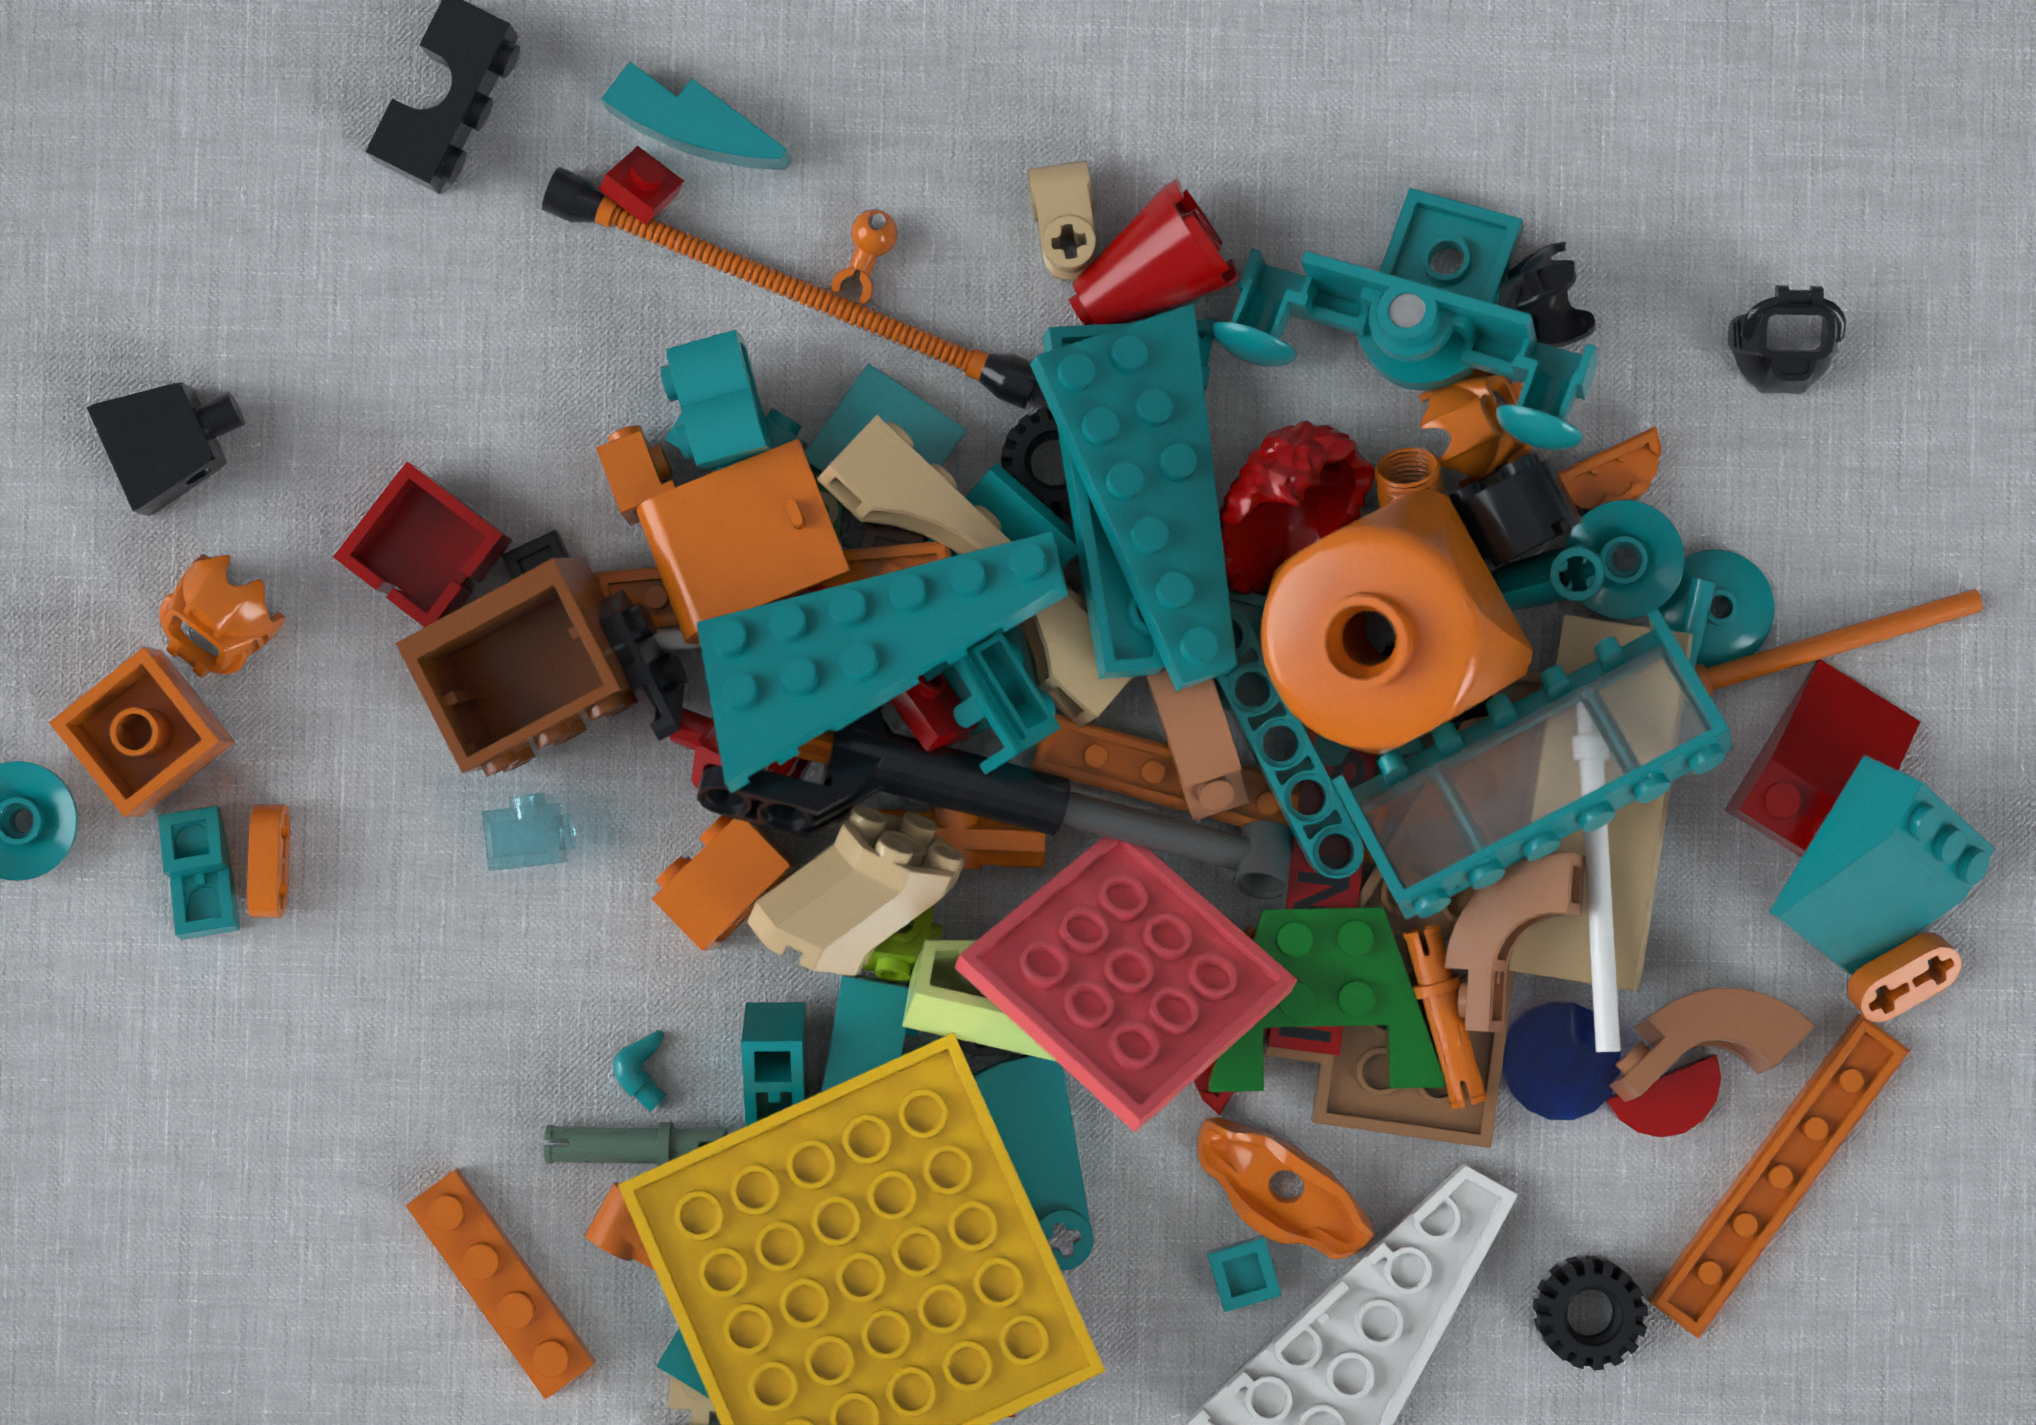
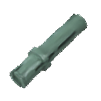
(625, 1144)

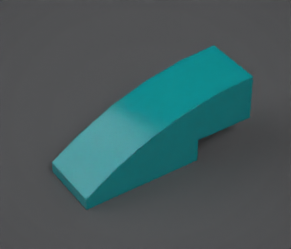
(692, 121)

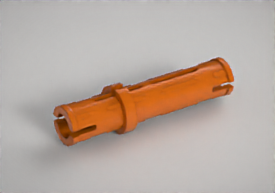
(1440, 998)

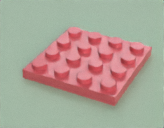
(1126, 977)

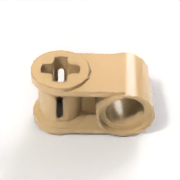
(1063, 211)

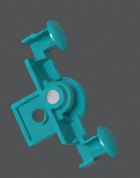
(1423, 324)

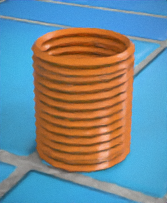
(1405, 473)

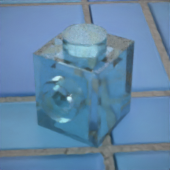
(527, 833)

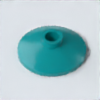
(1657, 551)
(1748, 600)
(54, 820)

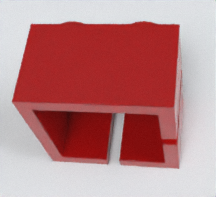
(423, 545)

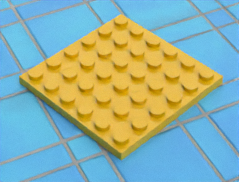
(864, 1259)

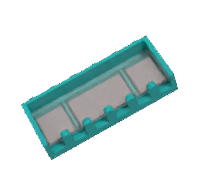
(1537, 770)

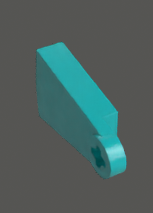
(1037, 1129)

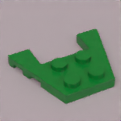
(1345, 977)

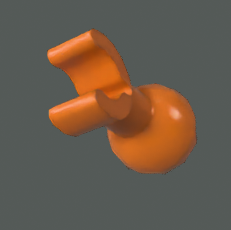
(869, 245)

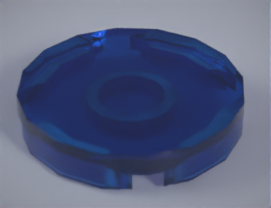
(1555, 1064)

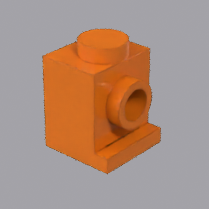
(634, 469)

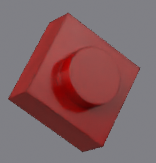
(641, 185)

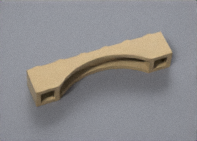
(892, 484)

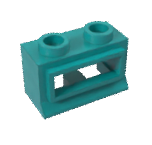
(1003, 695)

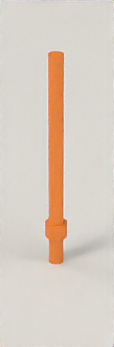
(1839, 640)

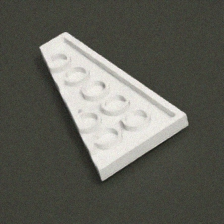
(1377, 1325)

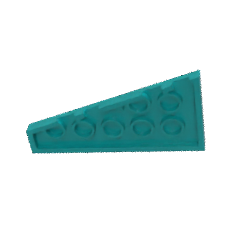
(1143, 450)

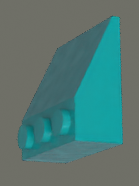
(1880, 868)

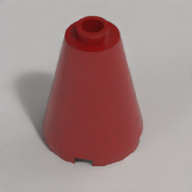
(1154, 263)

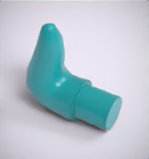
(632, 1076)

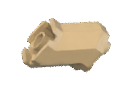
(857, 890)

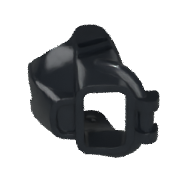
(1541, 289)
(1785, 369)

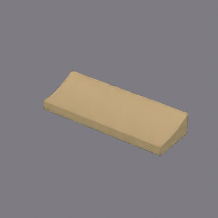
(1635, 837)

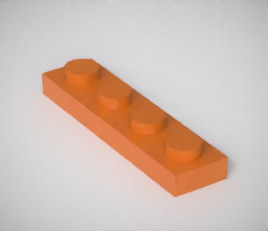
(501, 1283)

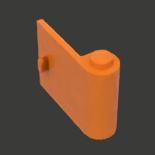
(734, 537)

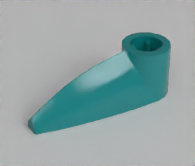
(1538, 578)

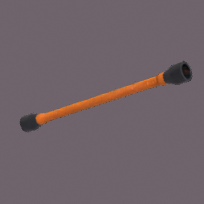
(579, 200)

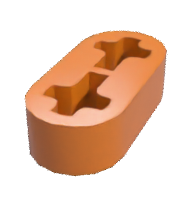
(268, 860)
(1904, 977)

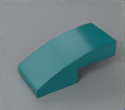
(199, 872)

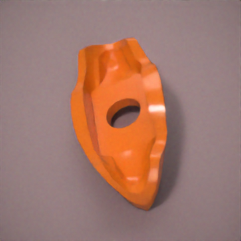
(1319, 1217)

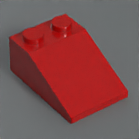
(1816, 753)

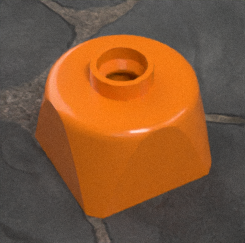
(1447, 613)

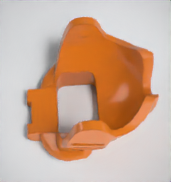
(1469, 416)
(222, 613)

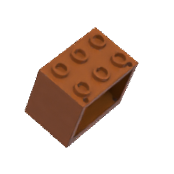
(519, 667)

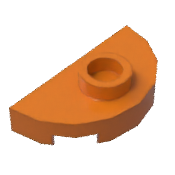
(1615, 473)

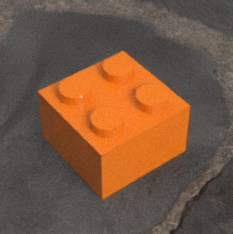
(142, 732)
(722, 883)

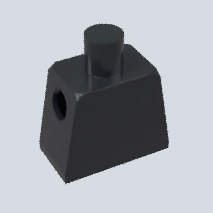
(164, 441)

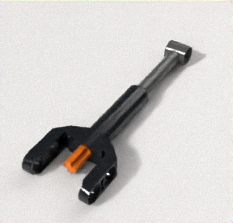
(874, 759)

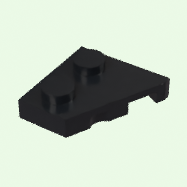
(644, 663)

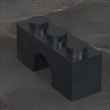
(430, 141)

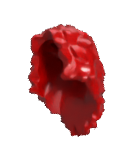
(1289, 497)

